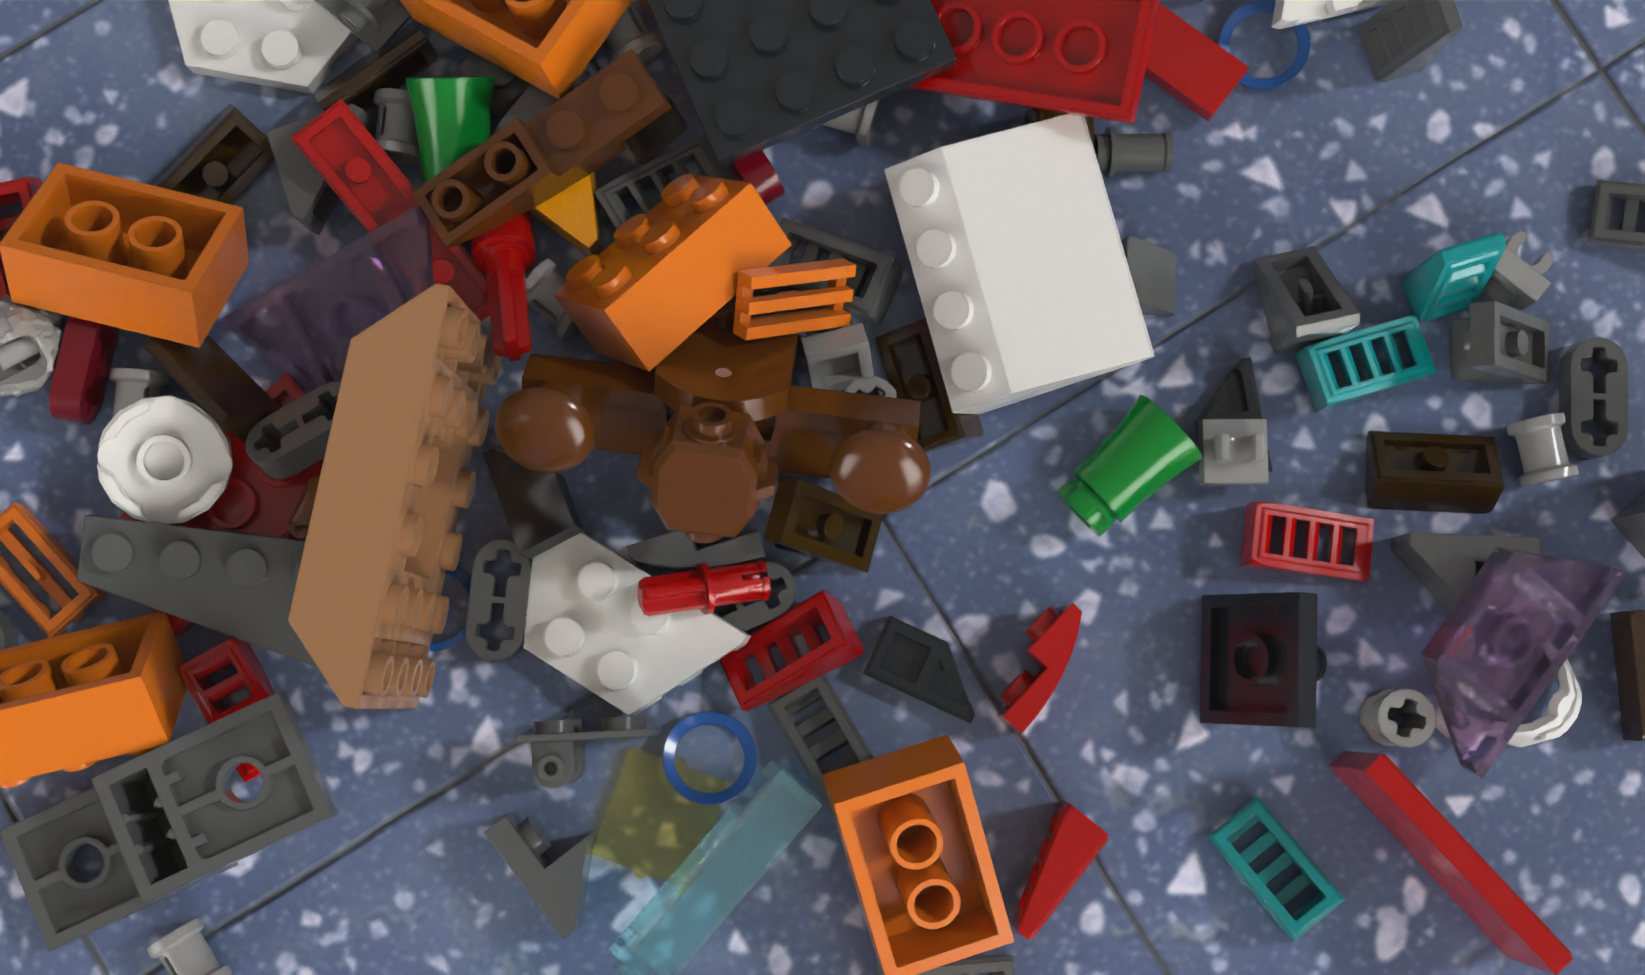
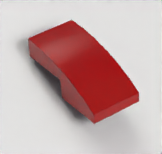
(1051, 647)

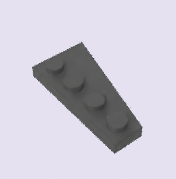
(200, 574)

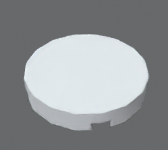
(164, 460)

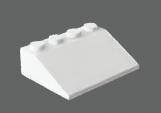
(1018, 263)

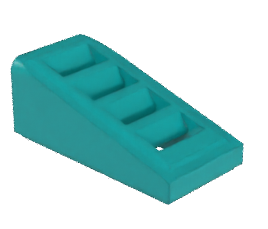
(1452, 277)
(1320, 376)
(1310, 914)

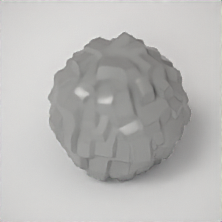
(27, 347)

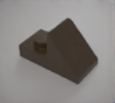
(821, 525)

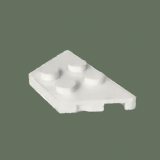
(261, 41)
(592, 629)

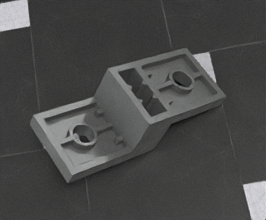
(168, 821)

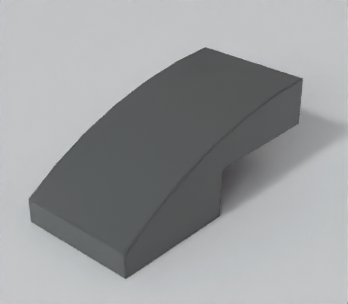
(678, 553)

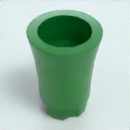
(449, 118)
(1128, 466)

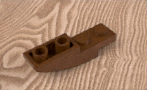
(544, 156)

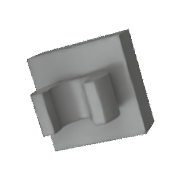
(1516, 281)
(837, 357)
(1233, 452)

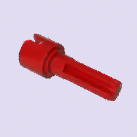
(504, 258)

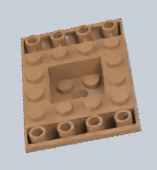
(394, 500)

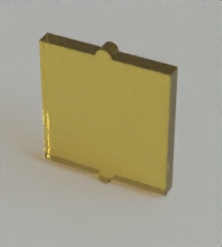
(649, 821)

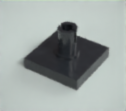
(1260, 659)

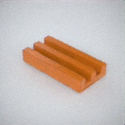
(779, 324)
(72, 608)

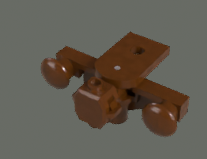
(717, 428)

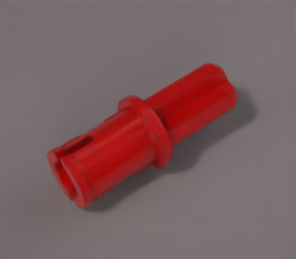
(703, 588)

